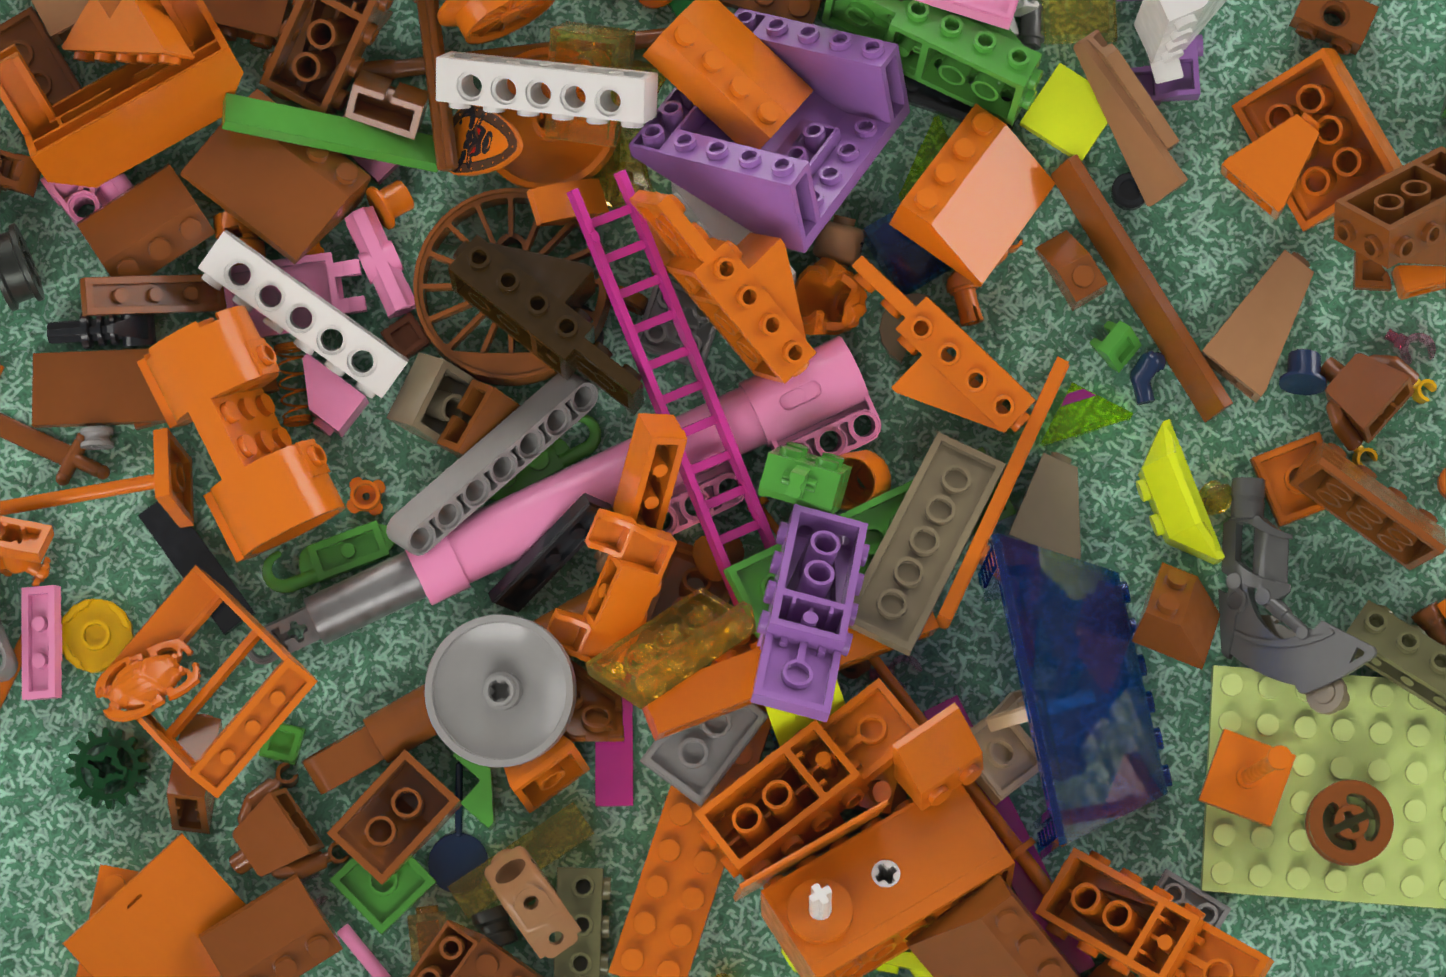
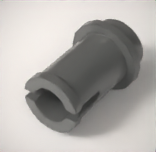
(1030, 29)

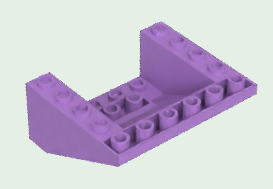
(812, 159)

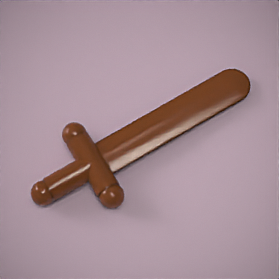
(66, 455)

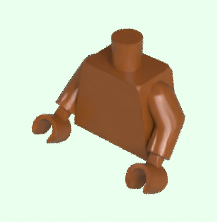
(277, 835)

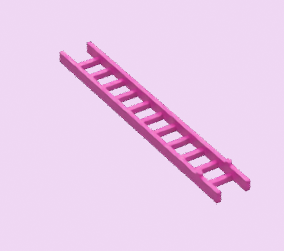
(690, 350)

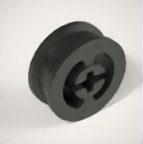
(17, 270)

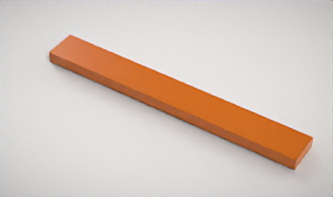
(1002, 493)

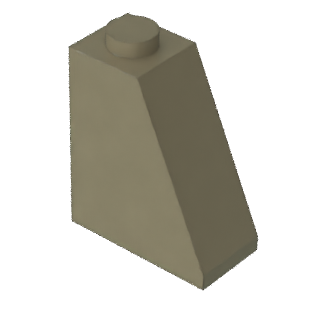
(1051, 507)

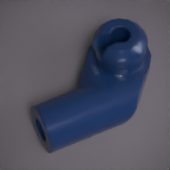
(1143, 372)

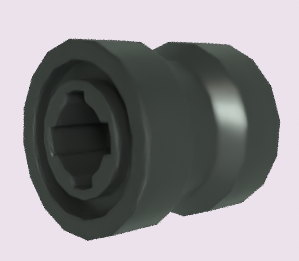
(495, 925)

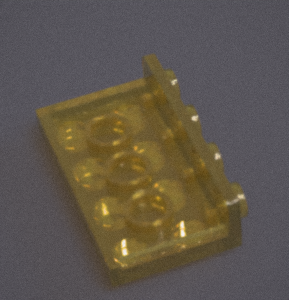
(672, 646)

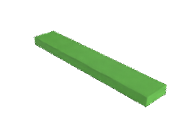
(326, 132)

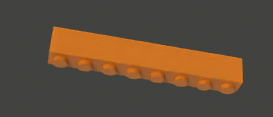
(730, 685)

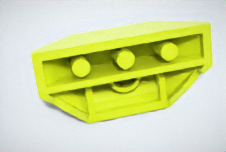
(1175, 499)

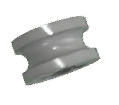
(97, 438)

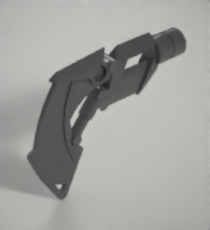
(1313, 655)

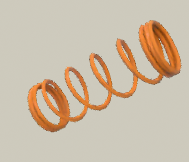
(291, 421)

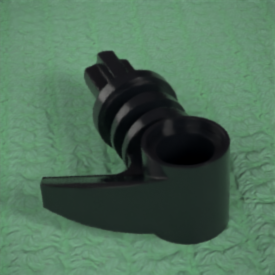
(133, 329)

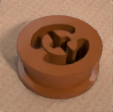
(1361, 848)

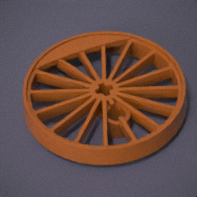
(491, 368)

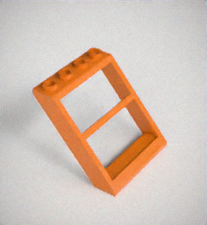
(257, 720)

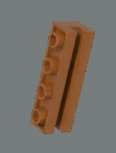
(250, 19)

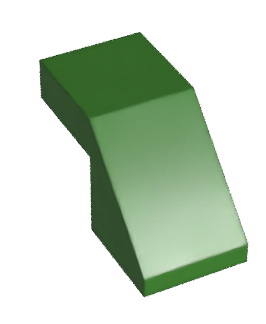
(481, 798)

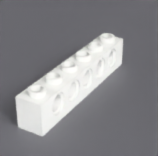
(635, 88)
(217, 273)

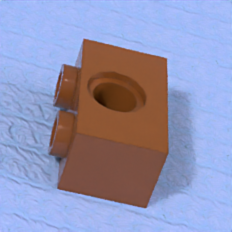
(1345, 38)

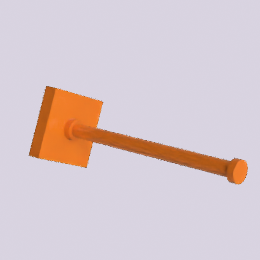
(170, 480)
(1247, 777)

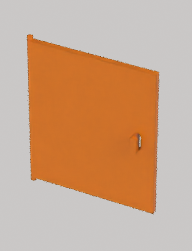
(812, 848)
(157, 919)

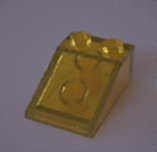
(593, 47)

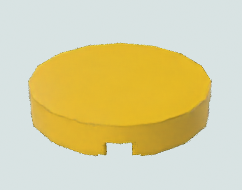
(100, 644)

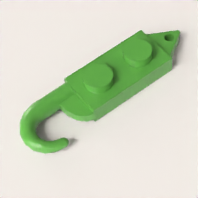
(553, 460)
(333, 557)

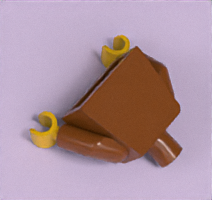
(1367, 396)

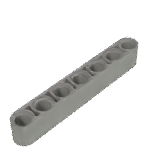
(491, 463)

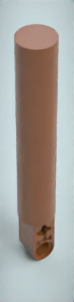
(391, 729)

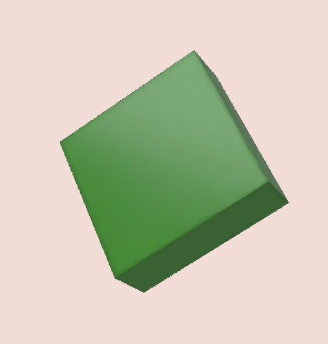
(284, 744)

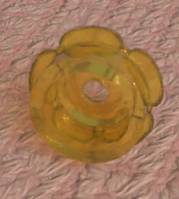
(1216, 497)

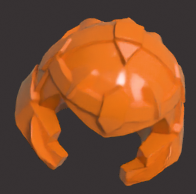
(829, 298)

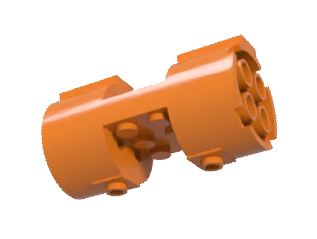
(216, 379)

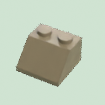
(430, 397)

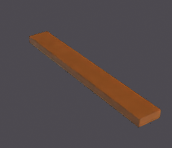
(1141, 288)

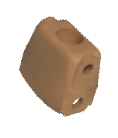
(519, 881)

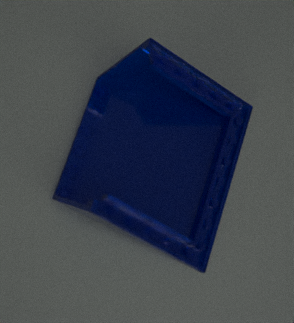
(1077, 688)

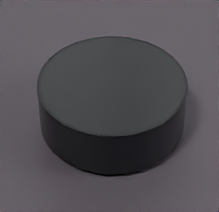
(1126, 192)

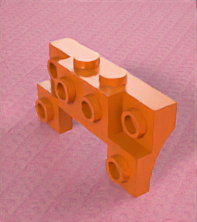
(623, 589)

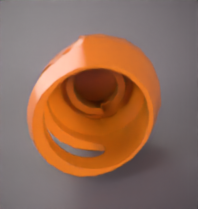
(872, 473)

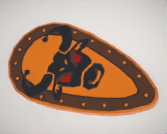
(484, 141)

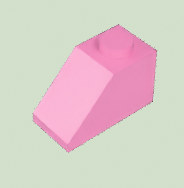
(331, 398)

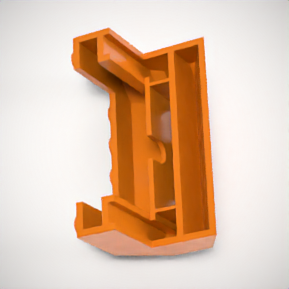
(126, 112)

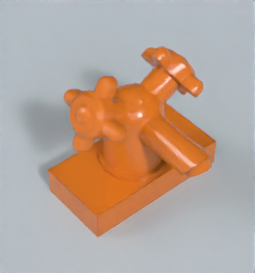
(24, 547)

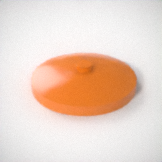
(547, 159)

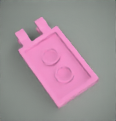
(315, 272)

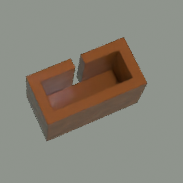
(387, 107)
(486, 409)

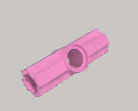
(380, 262)

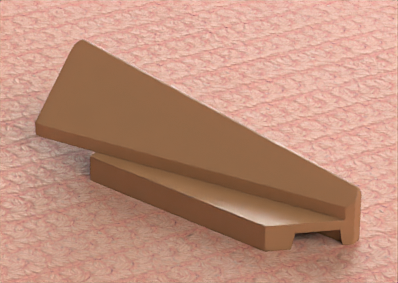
(1132, 117)

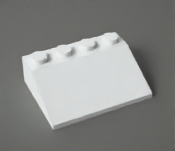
(1172, 25)

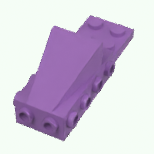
(809, 611)

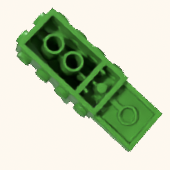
(957, 44)

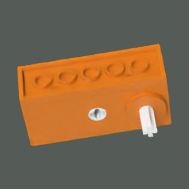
(882, 886)

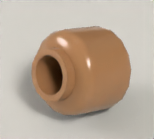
(840, 241)

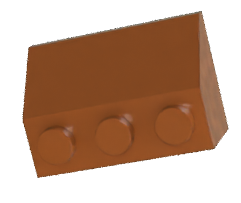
(146, 226)
(273, 935)

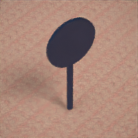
(457, 852)

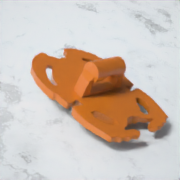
(146, 681)

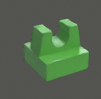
(1117, 346)

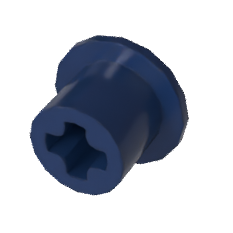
(1303, 373)

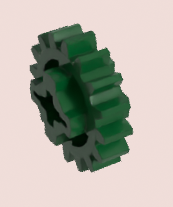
(103, 785)

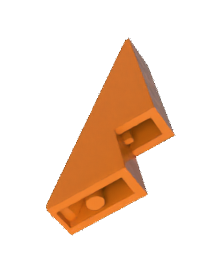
(126, 34)

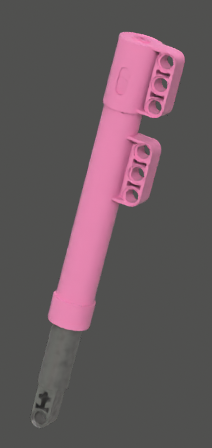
(495, 536)

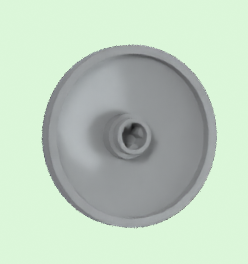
(500, 690)

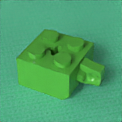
(805, 478)

